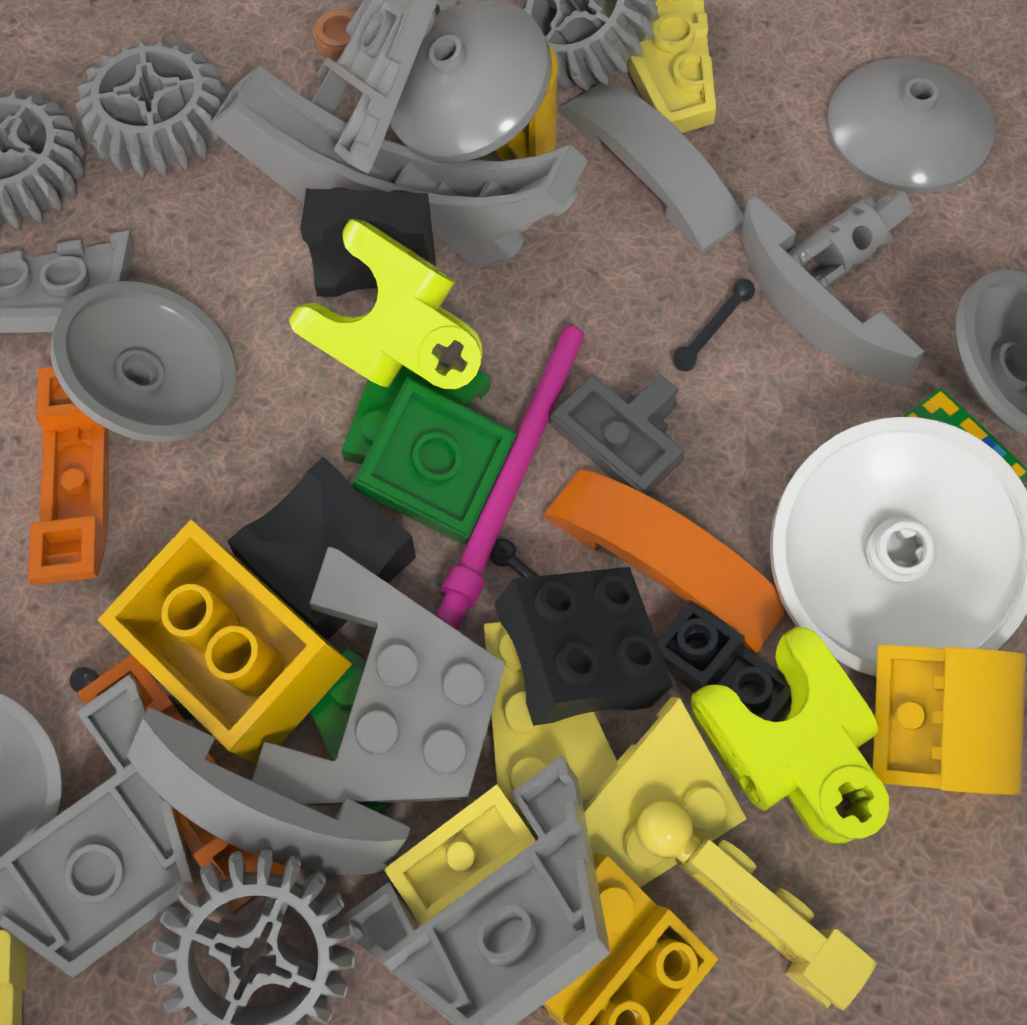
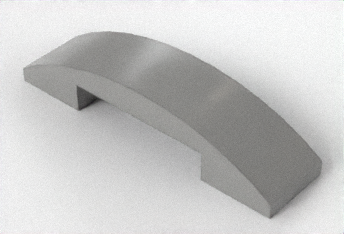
(661, 158)
(871, 347)
(252, 816)

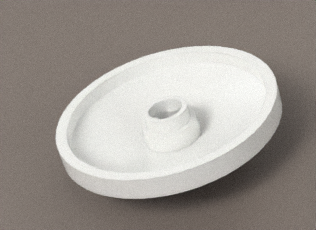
(902, 541)

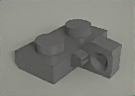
(623, 432)

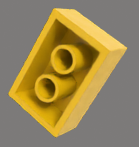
(224, 643)

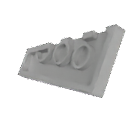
(41, 286)

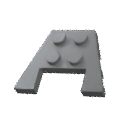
(377, 64)
(415, 709)
(103, 860)
(512, 934)

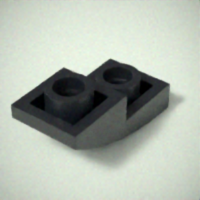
(709, 652)

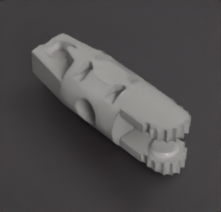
(852, 236)

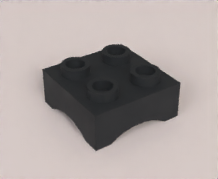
(327, 211)
(292, 540)
(583, 643)

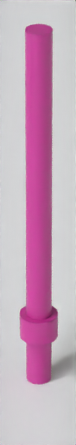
(464, 582)

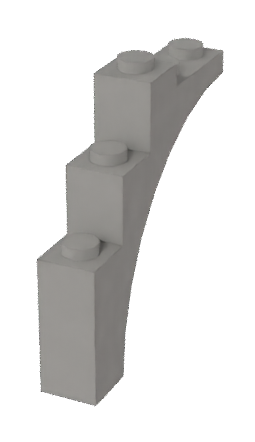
(472, 203)

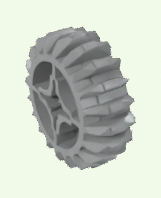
(593, 35)
(151, 106)
(33, 179)
(224, 937)

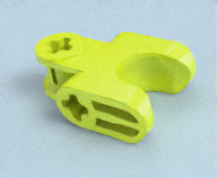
(403, 321)
(811, 753)

